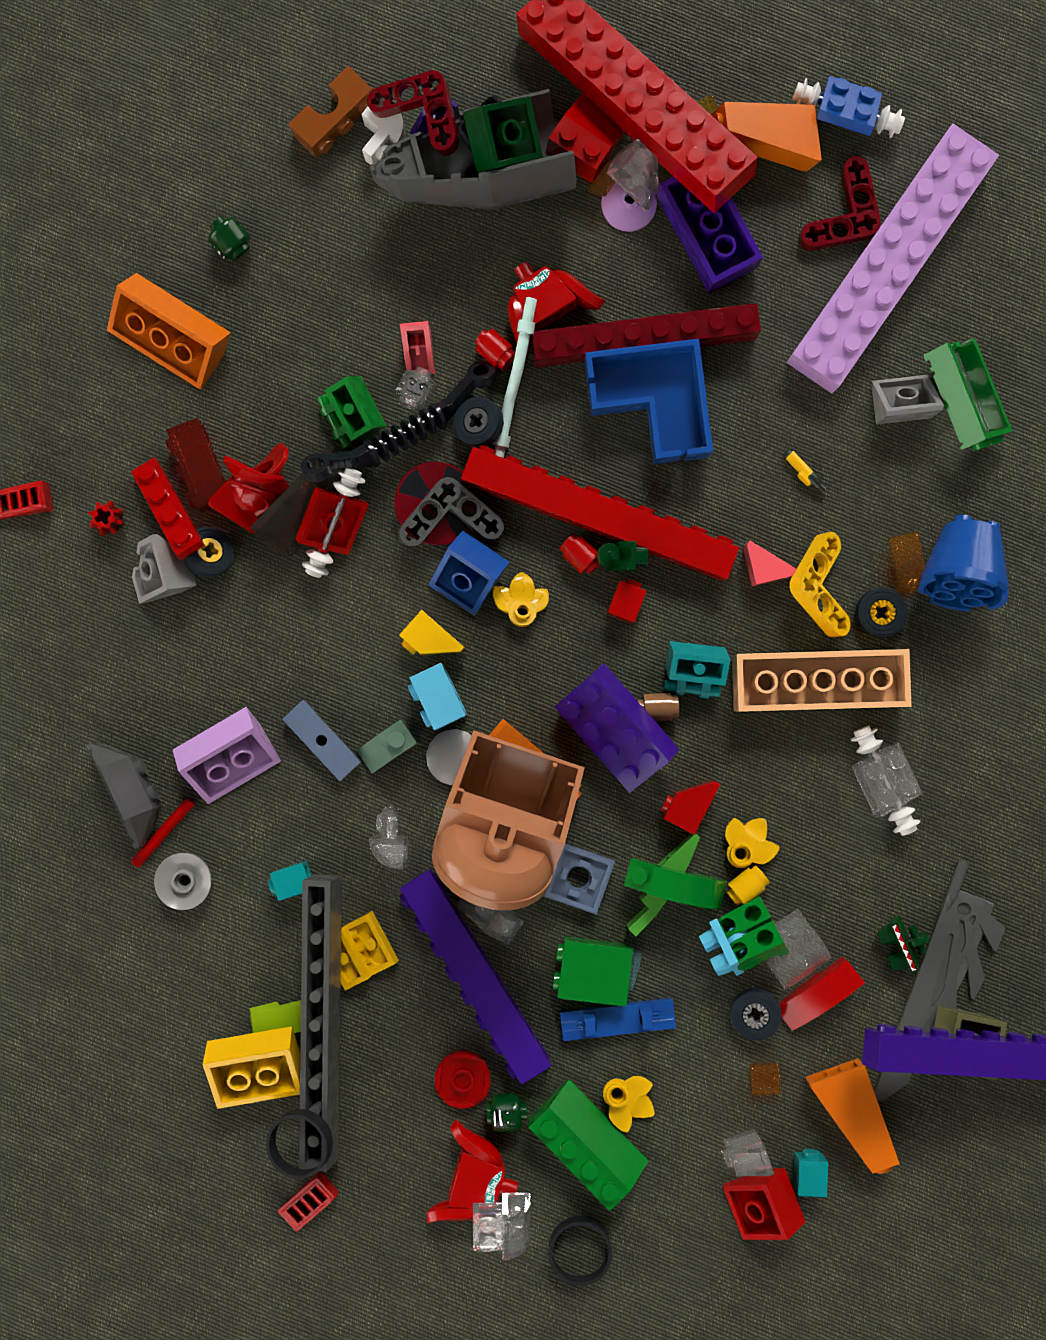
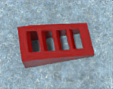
(43, 495)
(319, 1181)

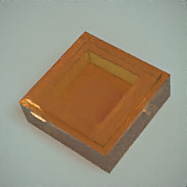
(764, 1078)

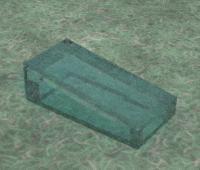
(636, 960)

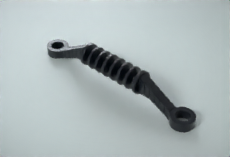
(437, 416)

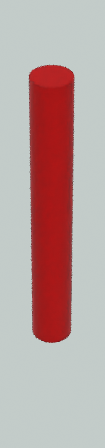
(163, 832)

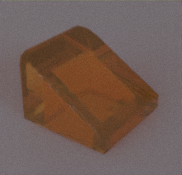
(602, 183)

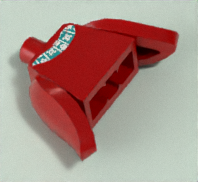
(555, 293)
(475, 1179)

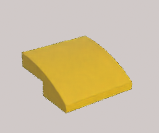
(364, 950)

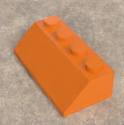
(167, 330)

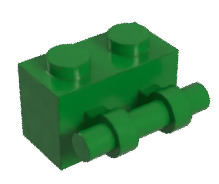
(350, 411)

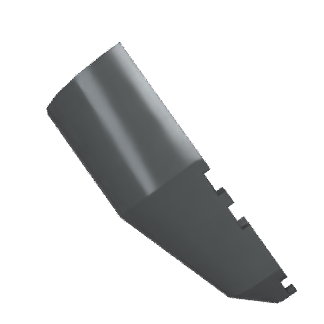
(421, 175)

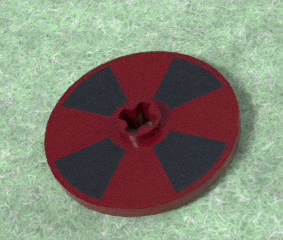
(415, 487)

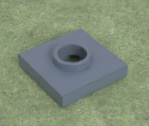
(590, 895)

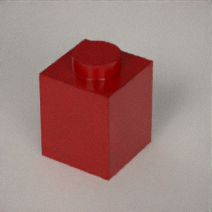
(626, 601)

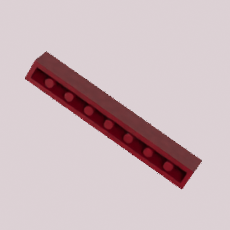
(709, 326)

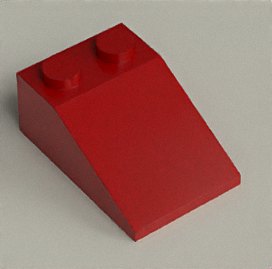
(588, 134)

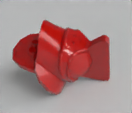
(251, 489)

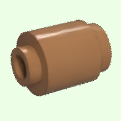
(661, 706)

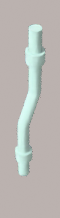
(525, 329)

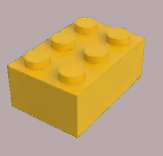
(253, 1067)

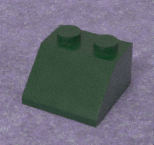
(503, 134)

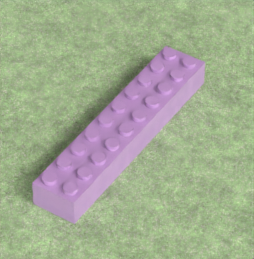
(892, 258)

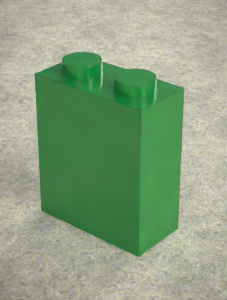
(593, 971)

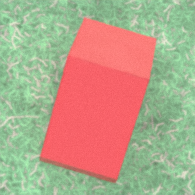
(417, 345)
(764, 566)

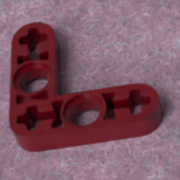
(430, 100)
(857, 212)

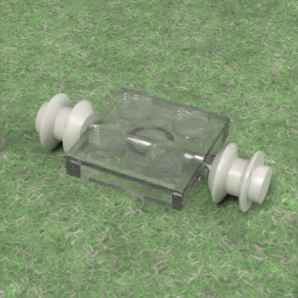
(886, 780)

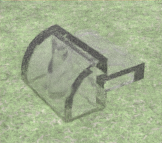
(389, 846)
(804, 947)
(503, 1225)

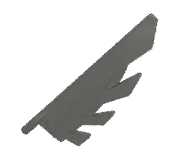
(944, 965)

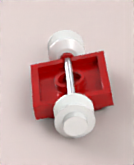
(332, 521)

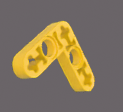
(833, 618)

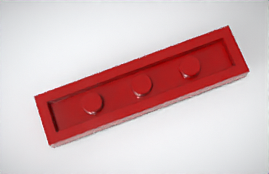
(168, 508)

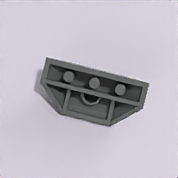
(128, 789)

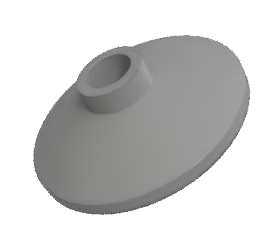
(173, 891)

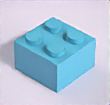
(437, 697)

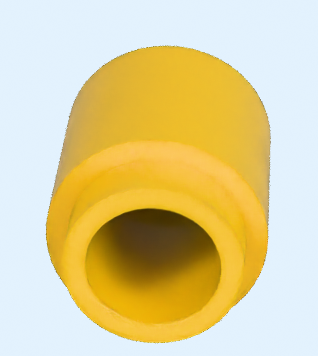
(747, 885)

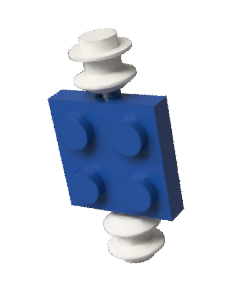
(849, 106)

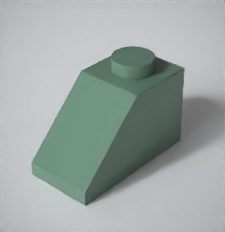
(387, 746)

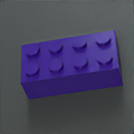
(715, 242)
(617, 728)

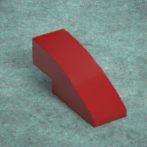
(820, 993)

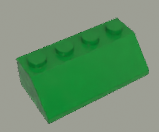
(588, 1144)

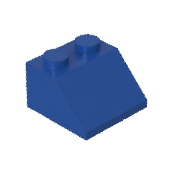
(468, 573)

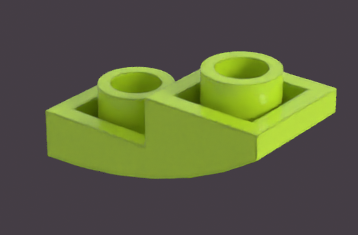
(276, 1016)

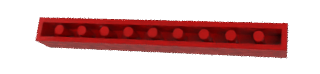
(598, 513)

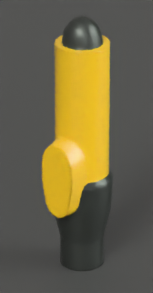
(805, 473)

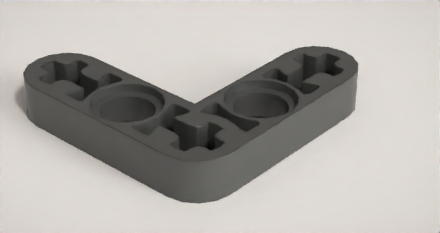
(453, 504)

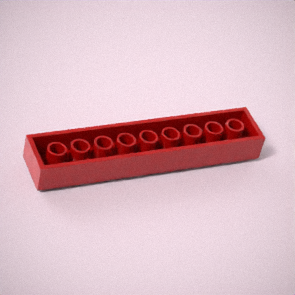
(639, 98)

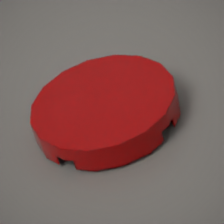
(462, 1079)

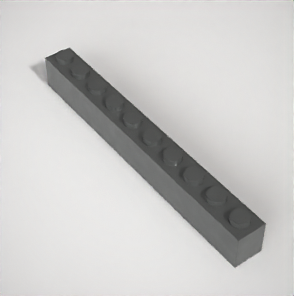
(320, 1014)

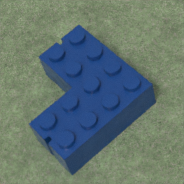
(663, 381)

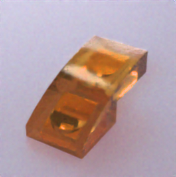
(907, 561)

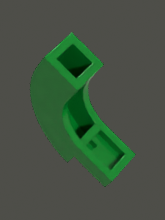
(675, 885)

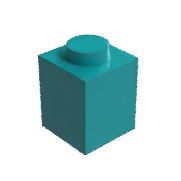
(289, 880)
(810, 1173)

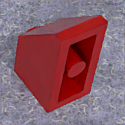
(689, 805)

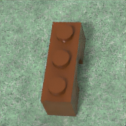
(319, 130)

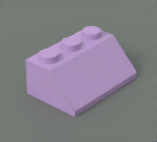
(225, 755)

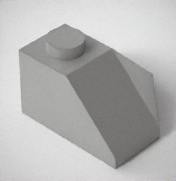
(159, 571)

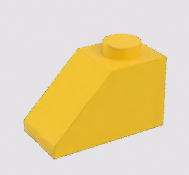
(428, 637)

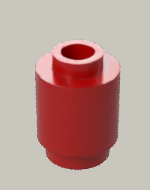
(495, 349)
(580, 554)

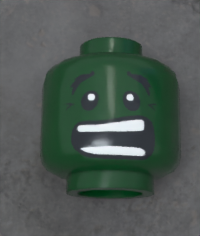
(229, 238)
(506, 1112)

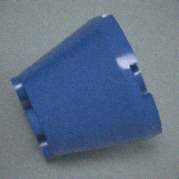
(967, 566)

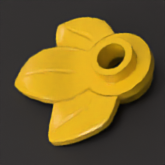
(521, 595)
(750, 838)
(631, 1103)

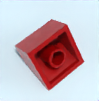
(764, 1206)

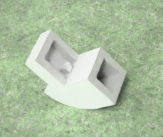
(386, 131)

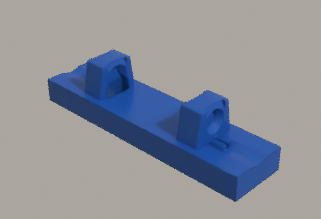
(617, 1020)

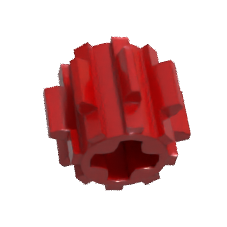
(98, 517)

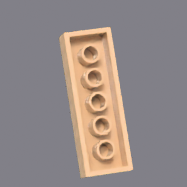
(821, 680)

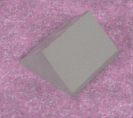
(905, 399)

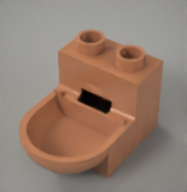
(505, 823)

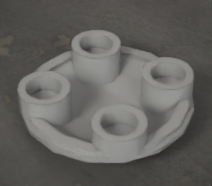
(446, 754)

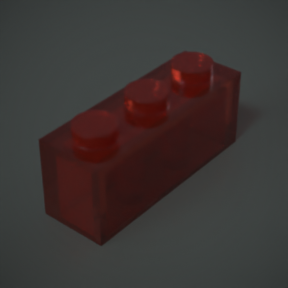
(196, 461)

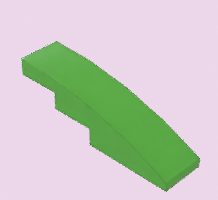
(677, 859)

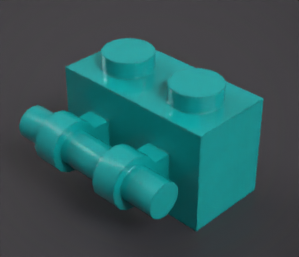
(696, 664)

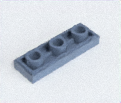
(309, 728)

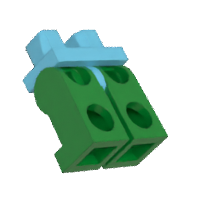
(745, 937)

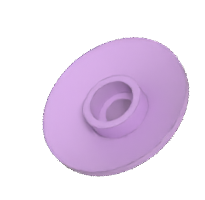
(624, 215)

